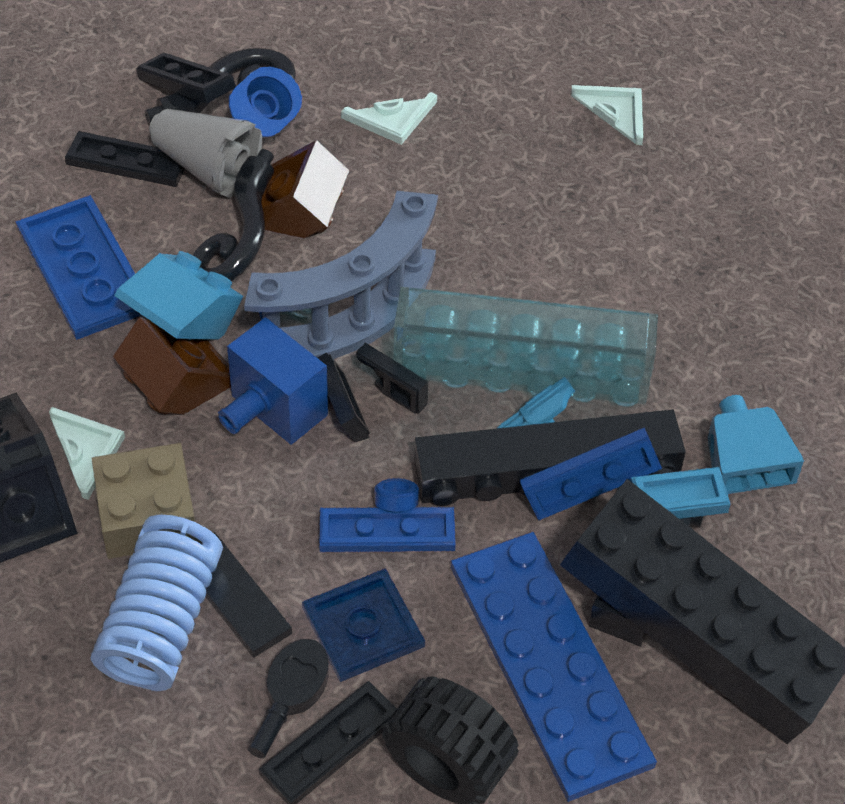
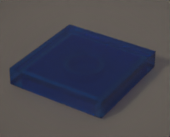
(363, 624)

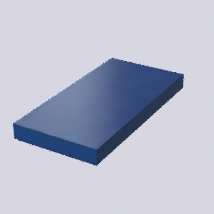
(80, 264)

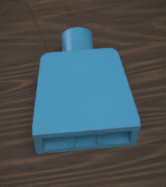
(752, 447)

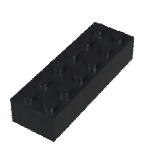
(708, 612)

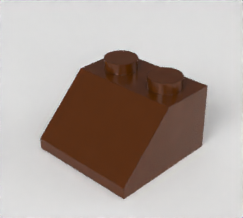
(303, 192)
(170, 370)

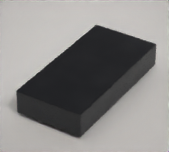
(344, 400)

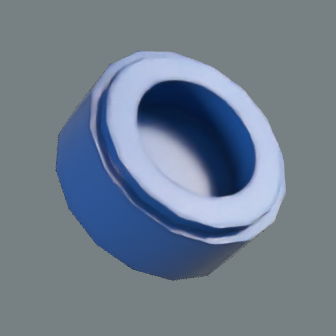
(396, 495)

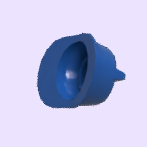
(266, 99)

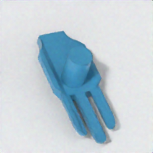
(543, 406)

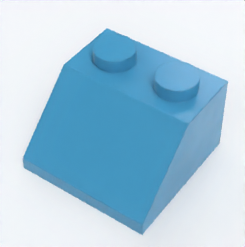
(182, 297)

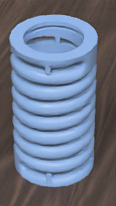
(156, 589)

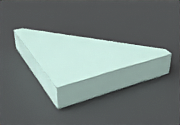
(616, 106)
(392, 117)
(81, 441)

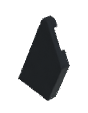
(395, 379)

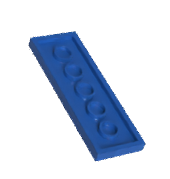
(552, 667)

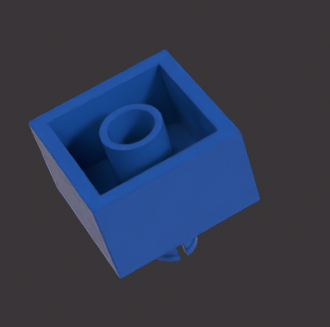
(275, 382)

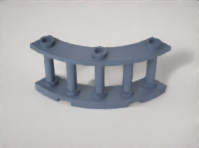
(388, 257)

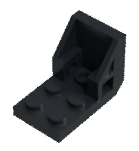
(31, 492)

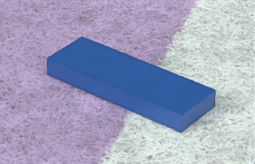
(590, 474)
(386, 530)

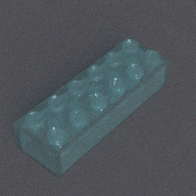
(525, 344)

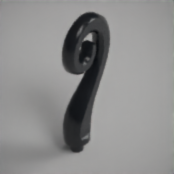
(245, 60)
(248, 193)

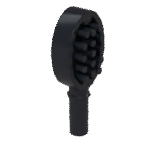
(293, 686)

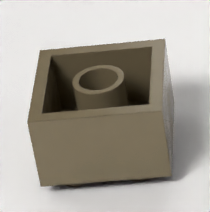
(136, 487)

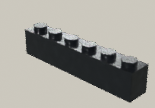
(496, 460)

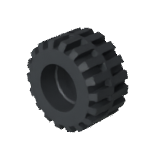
(450, 741)

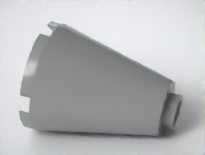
(206, 145)

